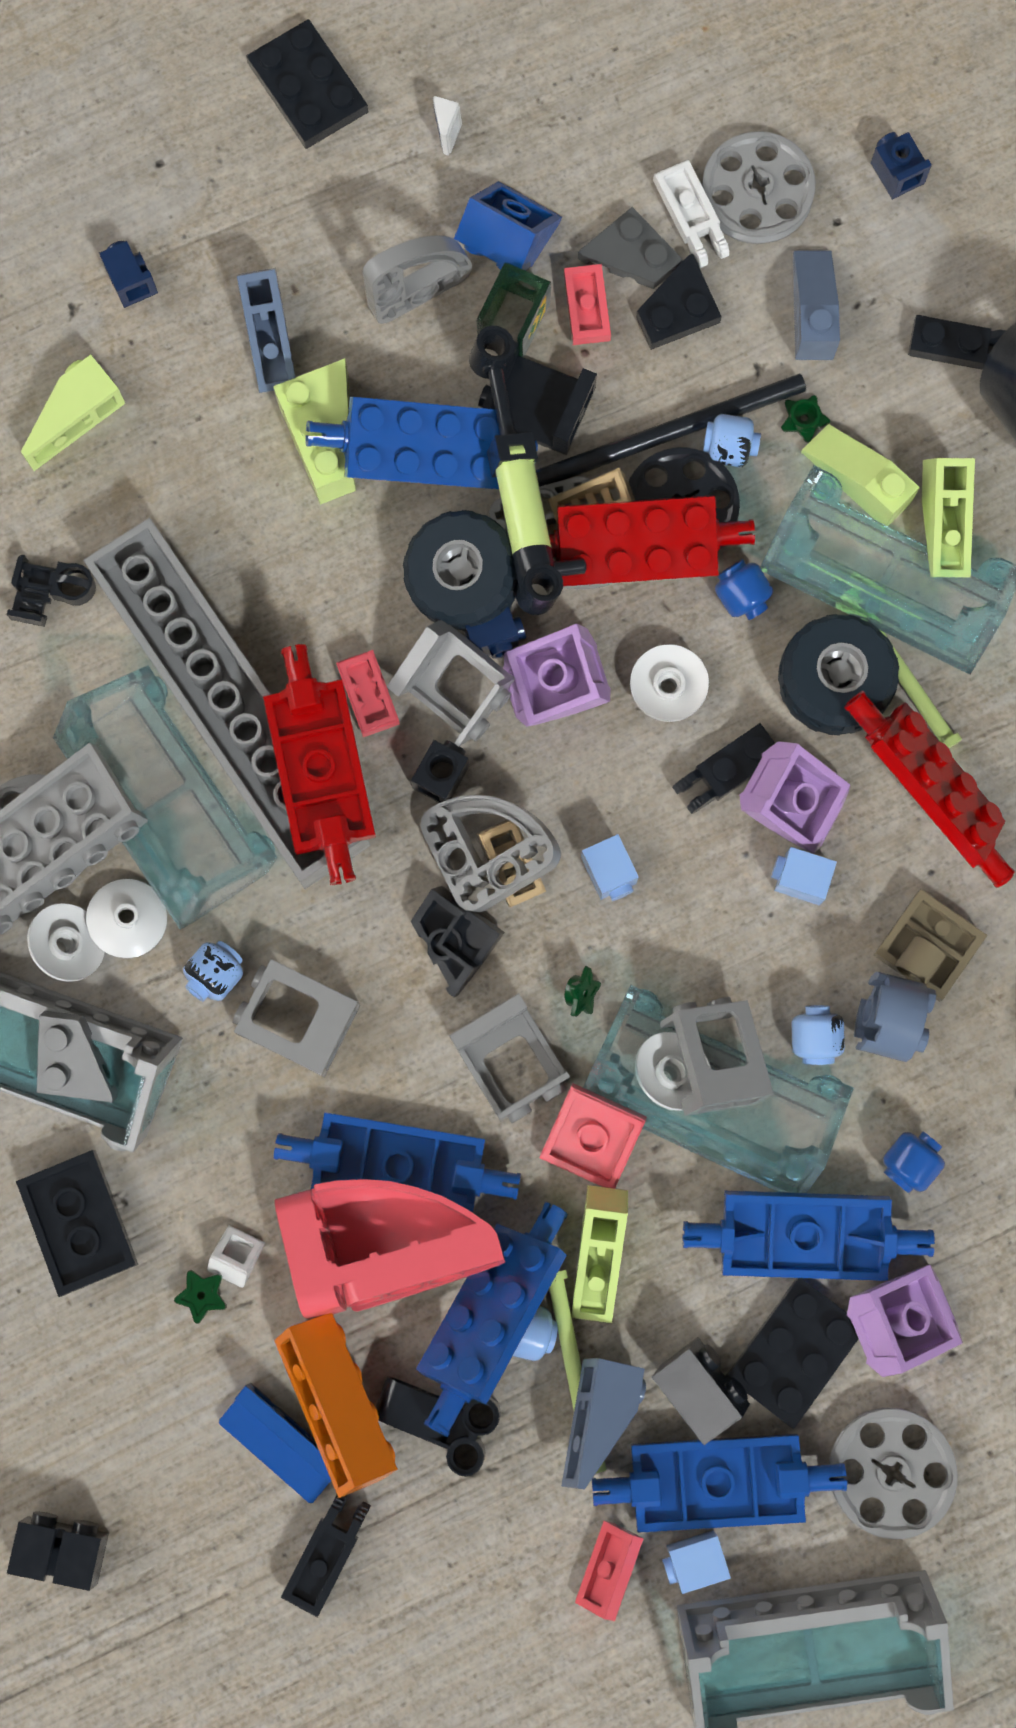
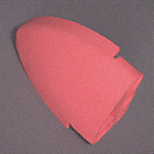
(378, 1244)

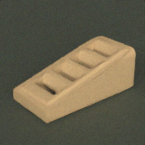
(587, 490)
(494, 832)

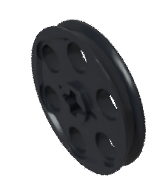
(679, 486)

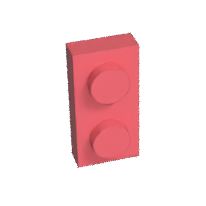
(587, 304)
(609, 1570)

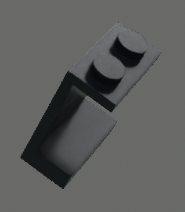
(544, 400)

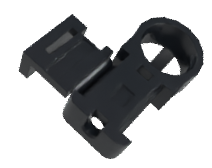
(38, 582)

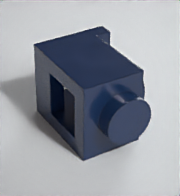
(897, 173)
(128, 273)
(497, 635)

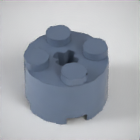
(894, 1017)

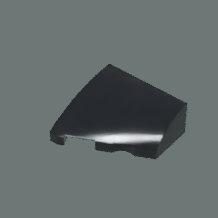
(454, 937)

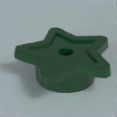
(809, 408)
(581, 992)
(212, 1299)

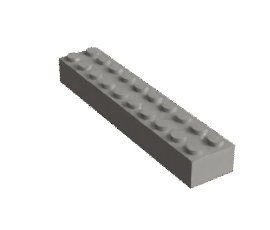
(204, 675)

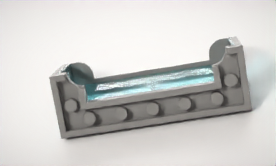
(134, 1055)
(817, 1650)

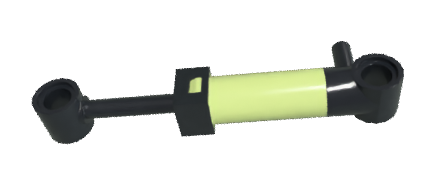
(512, 462)

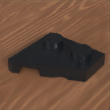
(678, 306)

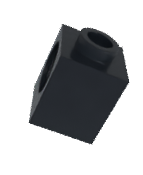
(440, 788)

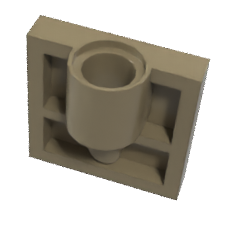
(930, 944)

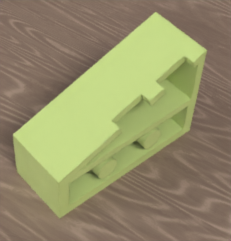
(324, 399)

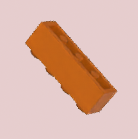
(336, 1404)

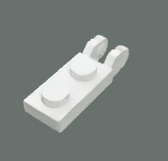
(691, 210)

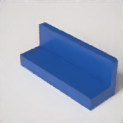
(277, 1442)

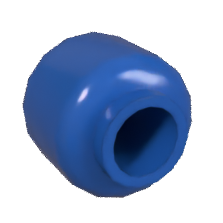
(743, 589)
(914, 1161)

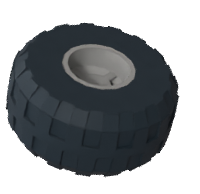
(460, 569)
(830, 665)

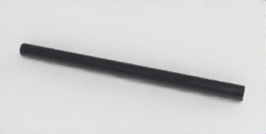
(669, 430)

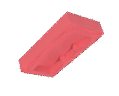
(368, 693)

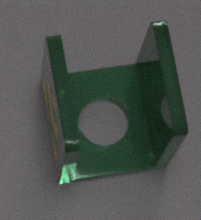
(506, 281)

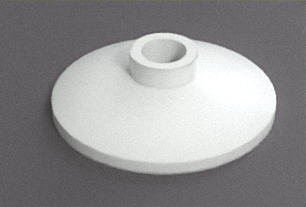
(674, 665)
(68, 925)
(121, 938)
(654, 1057)

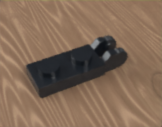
(951, 341)
(727, 767)
(323, 1559)

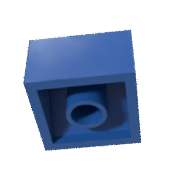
(506, 226)

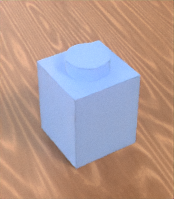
(610, 868)
(803, 875)
(696, 1562)

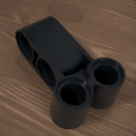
(408, 1408)

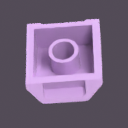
(556, 676)
(794, 795)
(904, 1322)

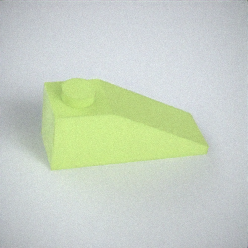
(75, 406)
(863, 473)
(948, 514)
(600, 1253)

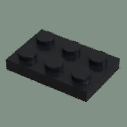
(307, 84)
(77, 1223)
(795, 1352)

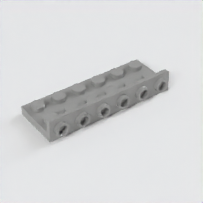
(60, 830)

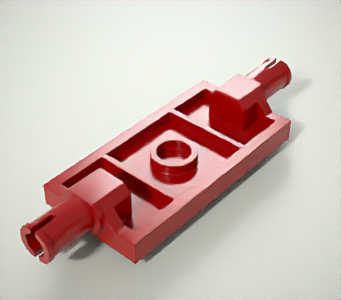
(645, 539)
(319, 765)
(936, 783)

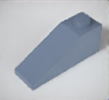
(815, 306)
(266, 327)
(603, 1409)

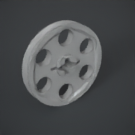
(768, 174)
(896, 1494)

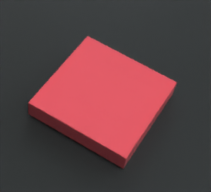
(593, 1137)

